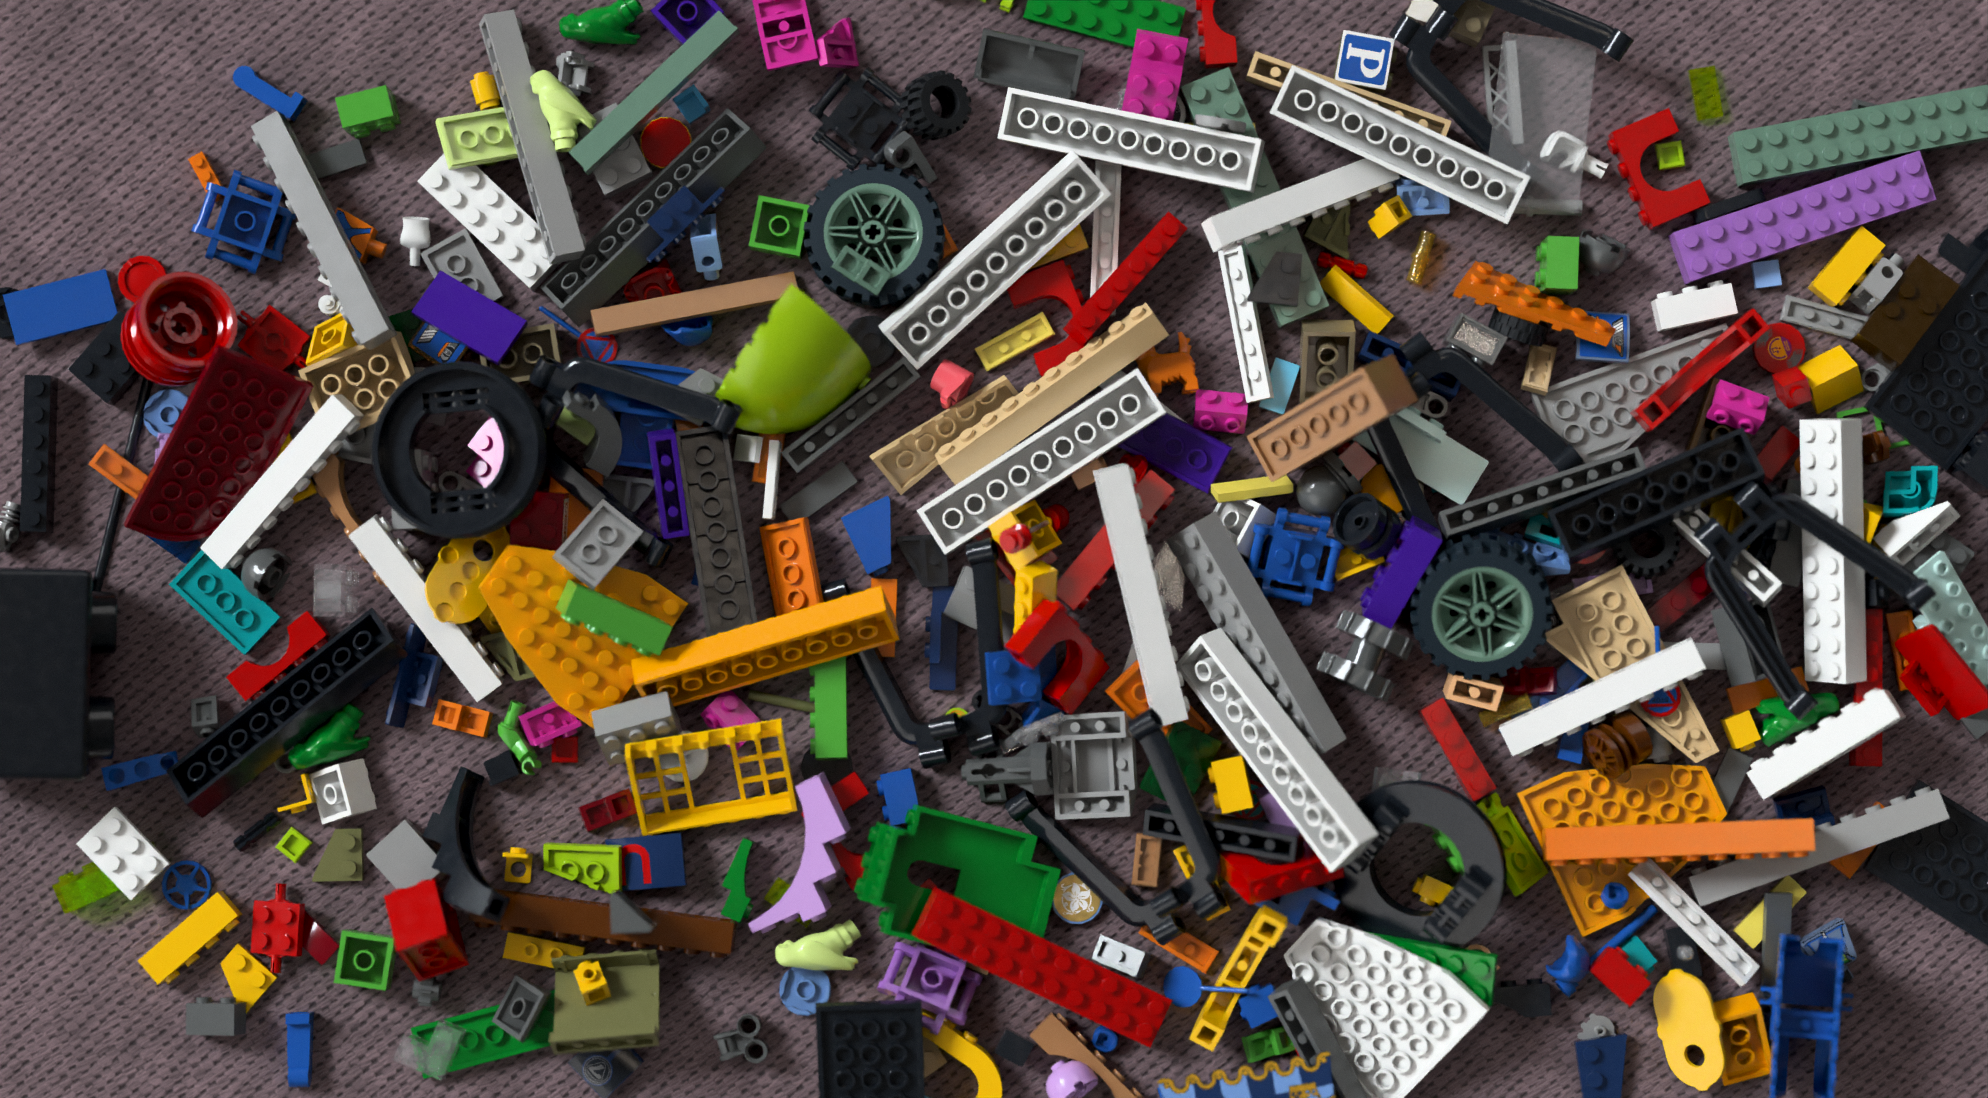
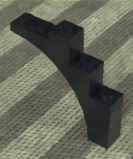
(457, 857)

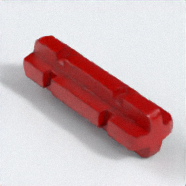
(1358, 270)

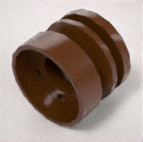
(1617, 744)

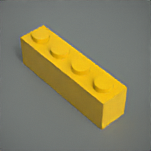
(190, 937)

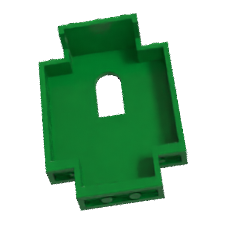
(991, 861)

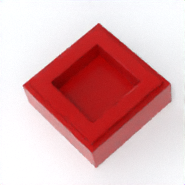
(565, 749)

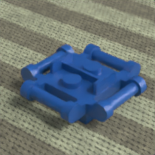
(244, 222)
(1294, 556)

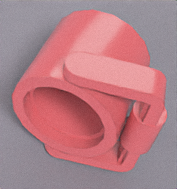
(951, 382)

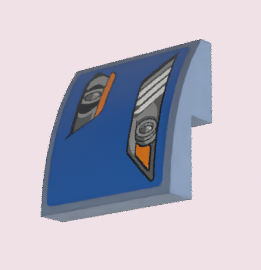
(1618, 347)

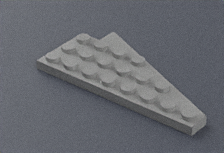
(1596, 406)

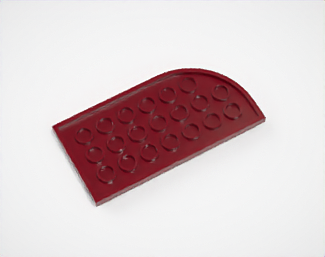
(218, 446)

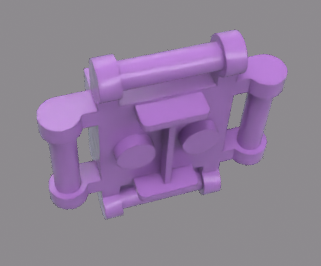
(932, 980)

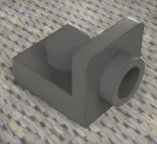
(205, 716)

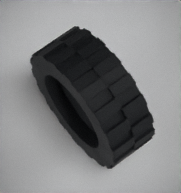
(1518, 328)

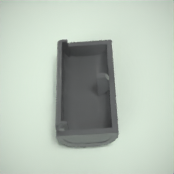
(1028, 64)

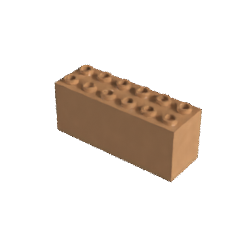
(1332, 417)

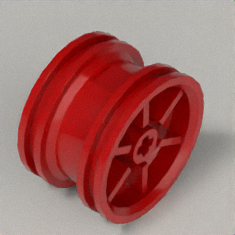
(208, 309)

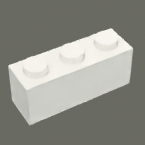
(1694, 306)

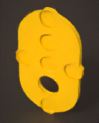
(455, 578)
(1687, 1018)

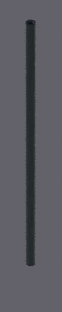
(119, 493)

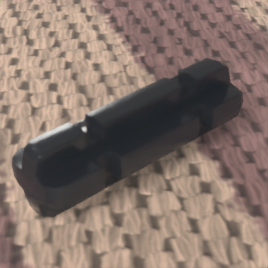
(256, 831)

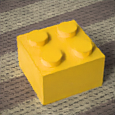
(1232, 784)

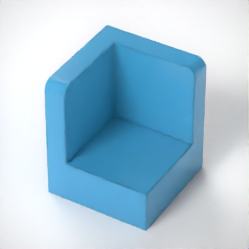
(691, 104)

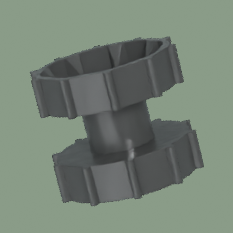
(1365, 655)

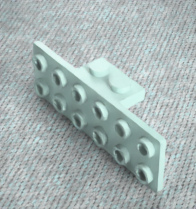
(1433, 455)
(1954, 614)

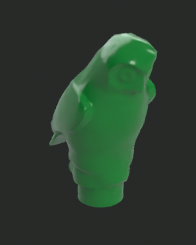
(603, 24)
(1783, 723)
(331, 740)

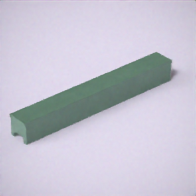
(654, 92)

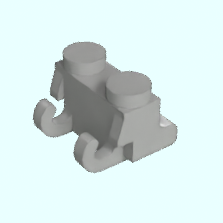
(574, 71)

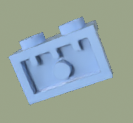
(1421, 199)

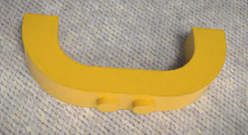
(1260, 934)
(969, 1052)

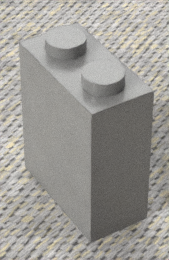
(405, 857)

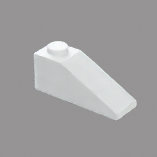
(1910, 534)

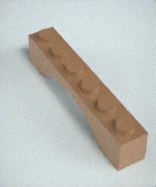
(332, 486)
(1059, 1040)

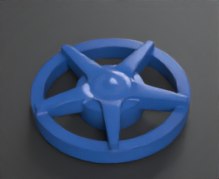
(186, 884)

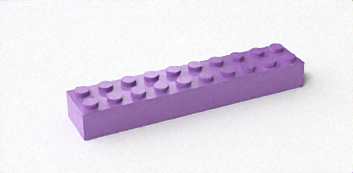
(1802, 217)

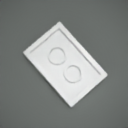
(123, 853)

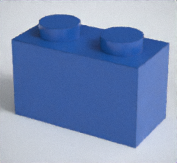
(899, 794)

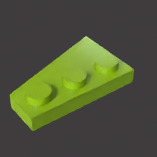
(587, 863)

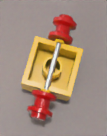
(1029, 532)

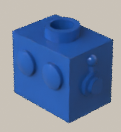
(1256, 1005)

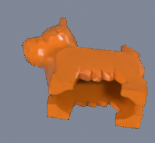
(1170, 367)

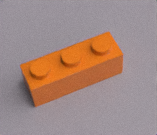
(205, 171)

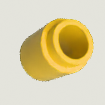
(485, 91)

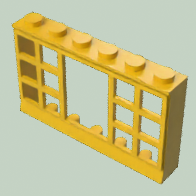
(714, 813)

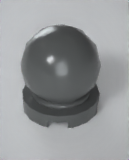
(1325, 487)

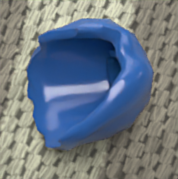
(690, 331)
(1573, 963)

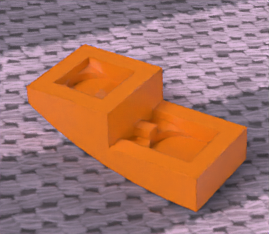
(462, 718)

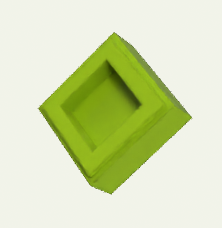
(1670, 155)
(294, 844)

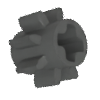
(427, 991)

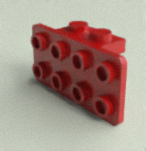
(1939, 675)

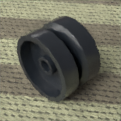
(1366, 526)

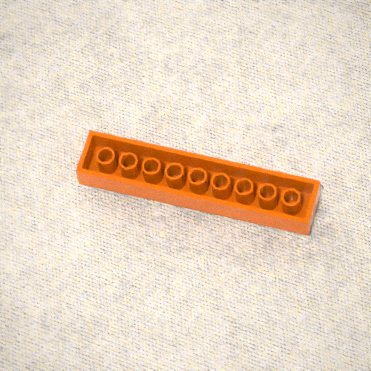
(1678, 839)

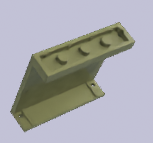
(618, 1022)

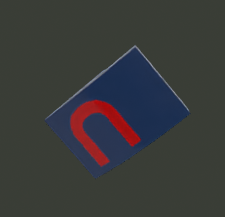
(652, 861)

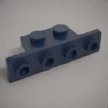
(677, 215)
(943, 642)
(415, 678)

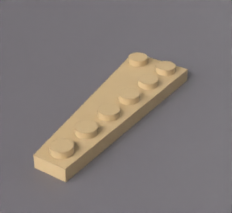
(913, 455)

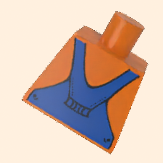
(361, 236)

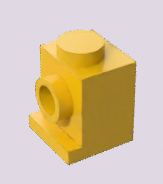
(1389, 216)
(1431, 890)
(591, 982)

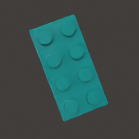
(225, 602)

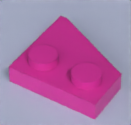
(837, 46)

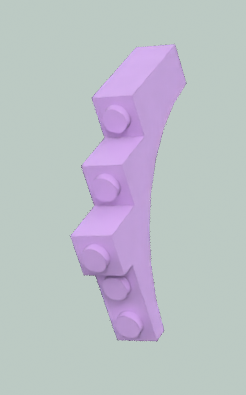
(822, 824)

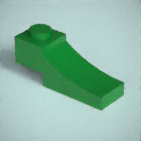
(738, 903)

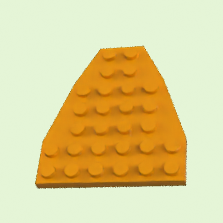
(570, 661)
(1637, 797)

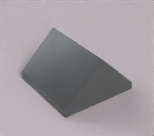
(627, 916)
(521, 1008)

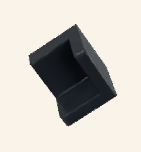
(502, 768)
(1014, 1047)

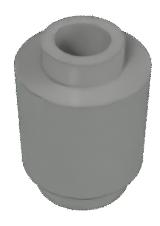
(1661, 747)

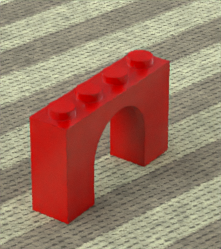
(1655, 205)
(1049, 283)
(1082, 664)
(849, 791)
(1262, 881)

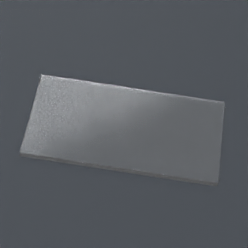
(1544, 116)

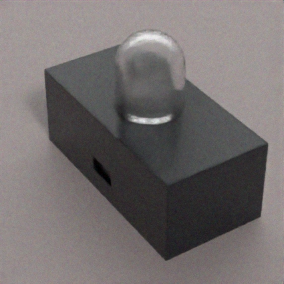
(1682, 951)

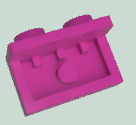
(1738, 407)
(1220, 411)
(728, 711)
(547, 723)

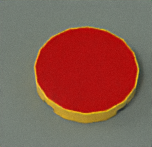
(664, 140)

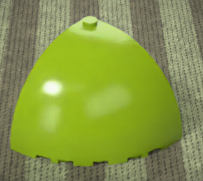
(794, 369)

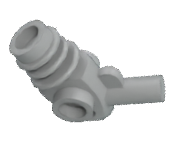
(8, 531)

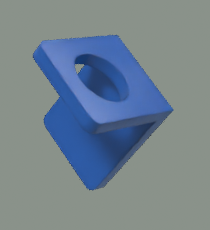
(1038, 710)

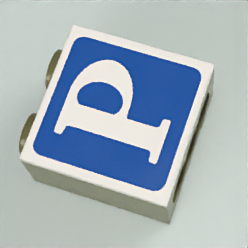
(1365, 61)

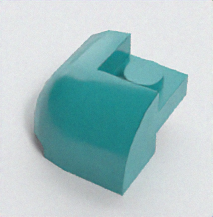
(1909, 491)

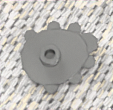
(1596, 1027)

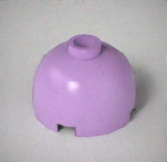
(1070, 1080)

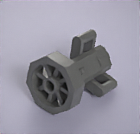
(1027, 769)

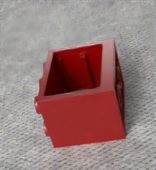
(425, 930)

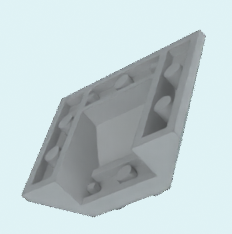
(1094, 766)

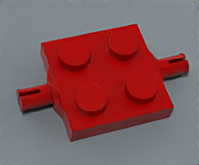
(273, 339)
(277, 928)

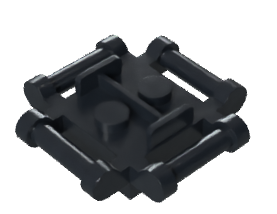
(858, 118)

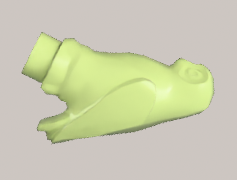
(561, 110)
(820, 949)

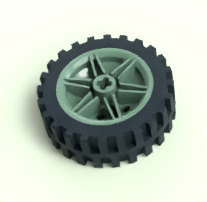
(899, 198)
(1475, 564)

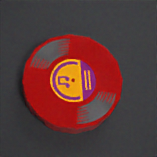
(1779, 348)

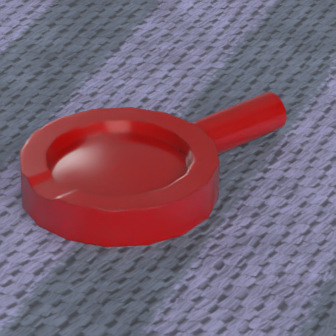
(138, 275)

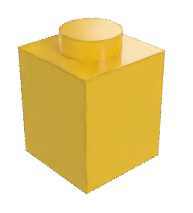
(1741, 730)

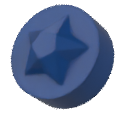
(1614, 895)
(1105, 1039)

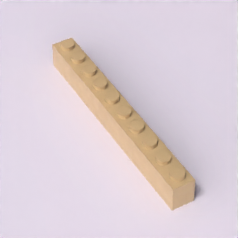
(1051, 394)

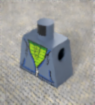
(1832, 929)

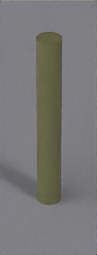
(781, 701)

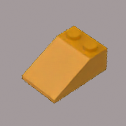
(1743, 1038)

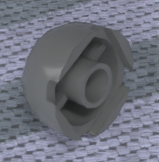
(1601, 253)
(264, 572)

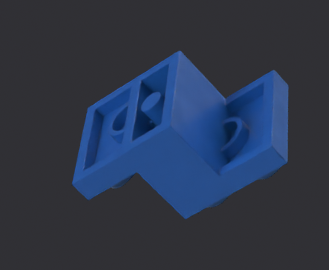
(1014, 682)
(1295, 903)

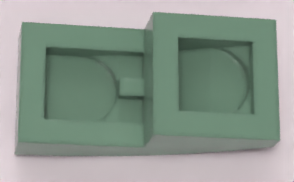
(860, 270)

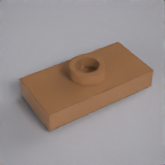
(1146, 860)

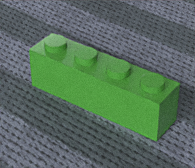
(830, 710)

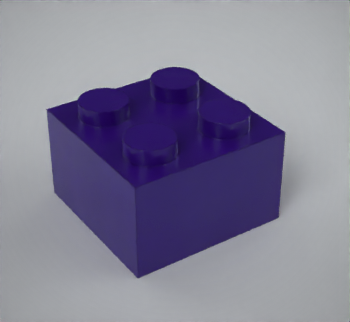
(684, 17)

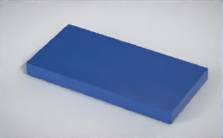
(60, 307)

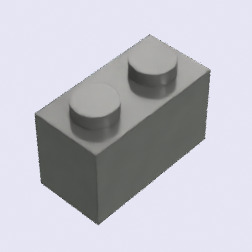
(216, 1018)

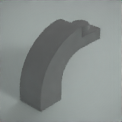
(606, 444)

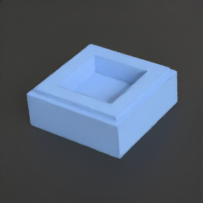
(1766, 274)

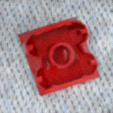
(651, 282)

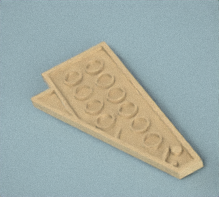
(1610, 630)

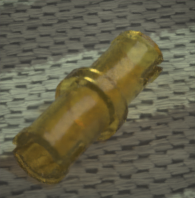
(1421, 257)
(1506, 710)

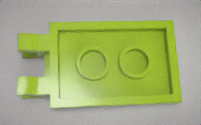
(1522, 860)

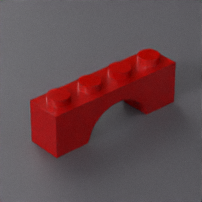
(1218, 47)
(304, 636)
(1457, 749)

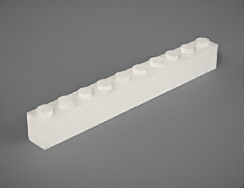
(1140, 592)

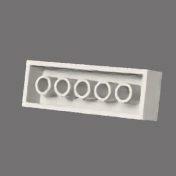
(491, 219)
(1825, 744)

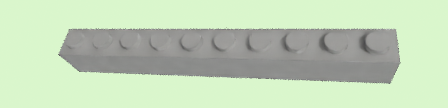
(532, 138)
(323, 231)
(1830, 843)

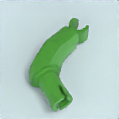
(516, 739)

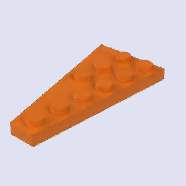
(1529, 303)

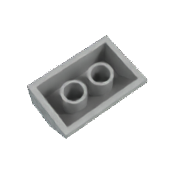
(962, 603)

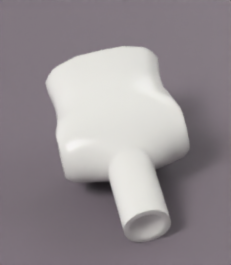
(415, 237)

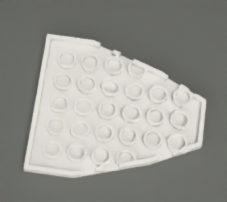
(1383, 1004)

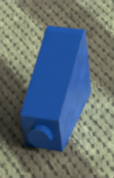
(871, 535)

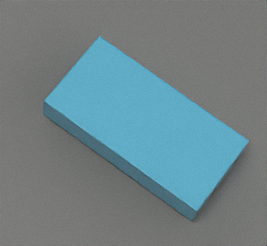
(1282, 378)

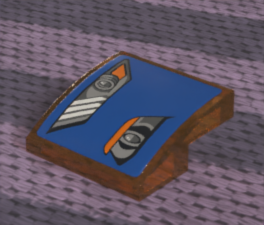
(436, 345)

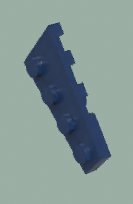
(1601, 1065)

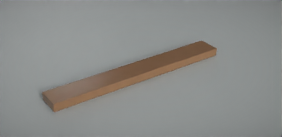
(690, 304)

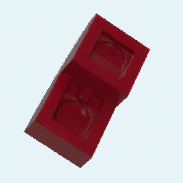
(1530, 681)
(607, 810)
(317, 940)

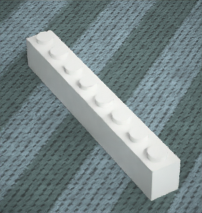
(1296, 203)
(282, 482)
(407, 584)
(1602, 697)

